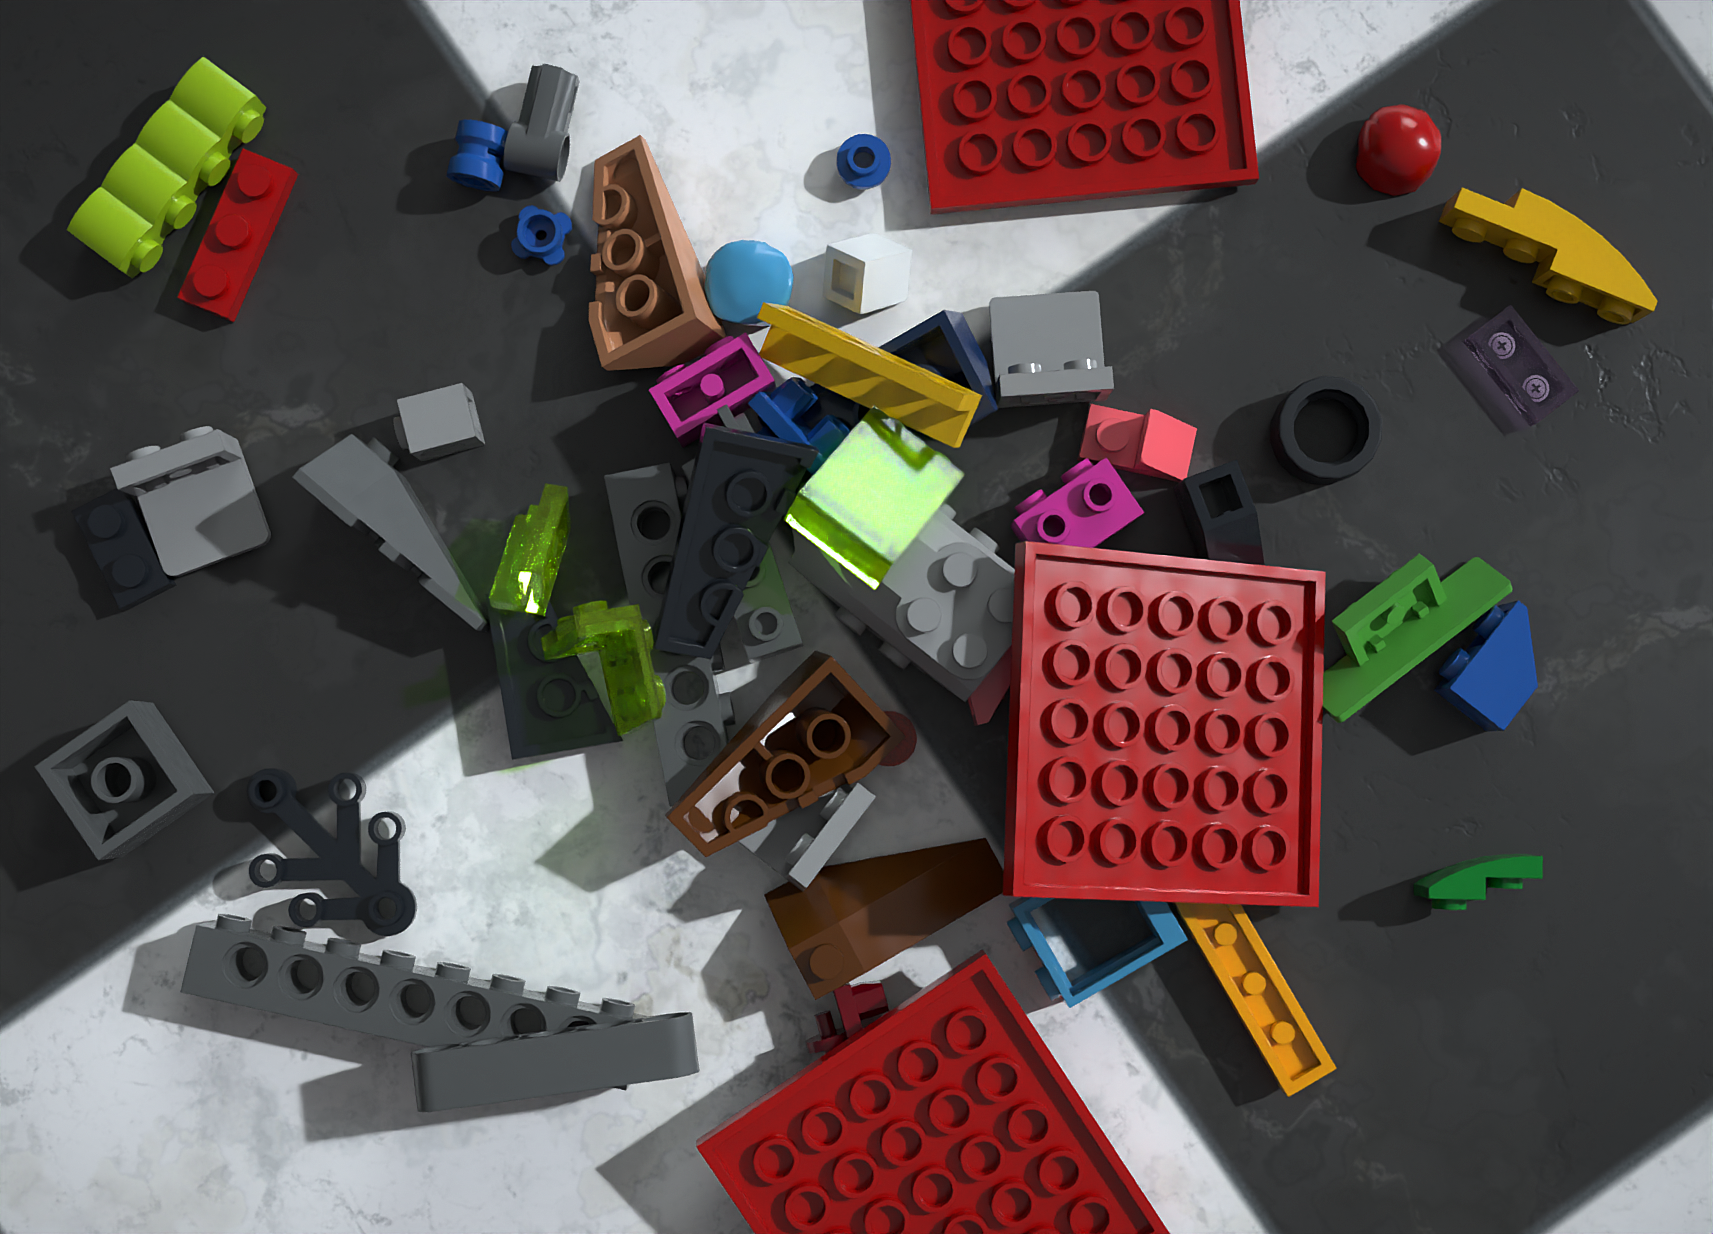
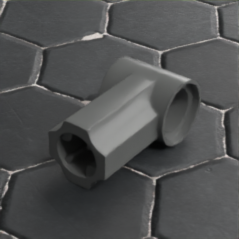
(540, 139)

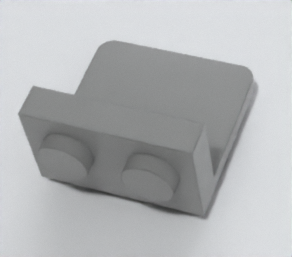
(195, 499)

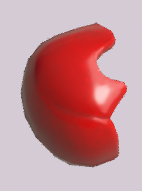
(1398, 149)

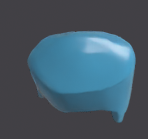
(744, 277)

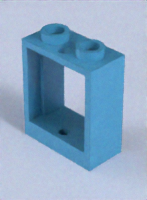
(1159, 918)

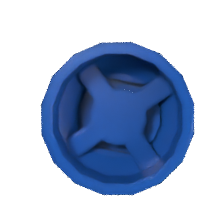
(478, 155)

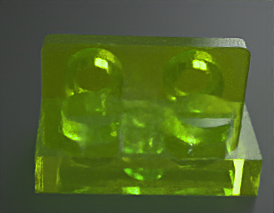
(533, 554)

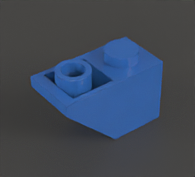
(1495, 670)

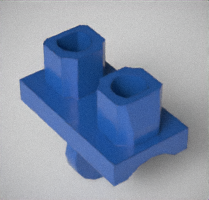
(783, 414)

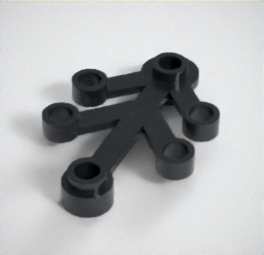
(338, 857)

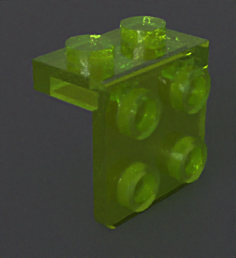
(625, 658)

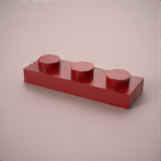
(238, 235)

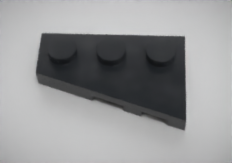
(545, 702)

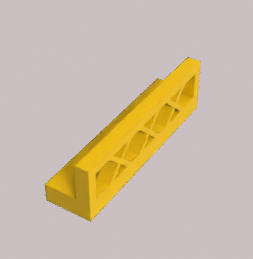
(867, 374)

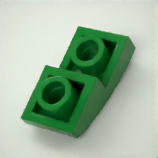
(1467, 879)

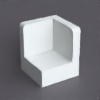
(867, 273)

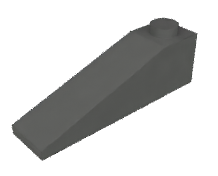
(377, 500)

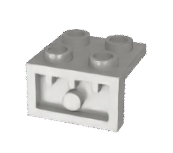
(1048, 349)
(807, 837)

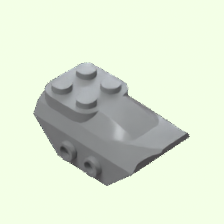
(937, 607)

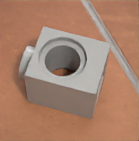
(438, 422)

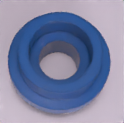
(863, 177)

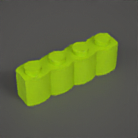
(168, 166)

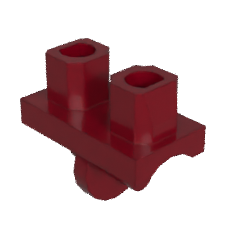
(854, 1004)

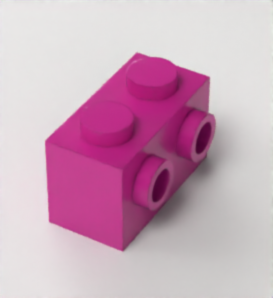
(726, 375)
(1080, 513)

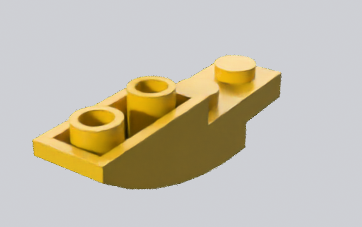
(1572, 256)

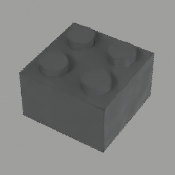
(124, 779)

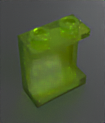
(873, 496)

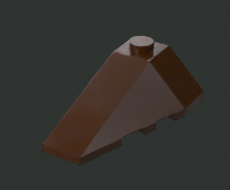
(880, 906)

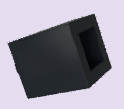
(1221, 515)

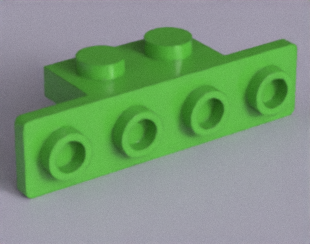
(1402, 626)

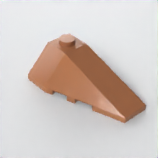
(647, 275)

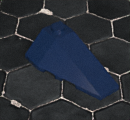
(938, 345)

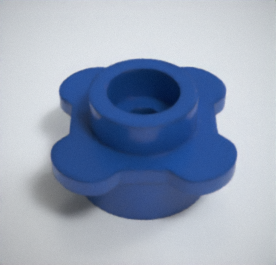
(530, 224)

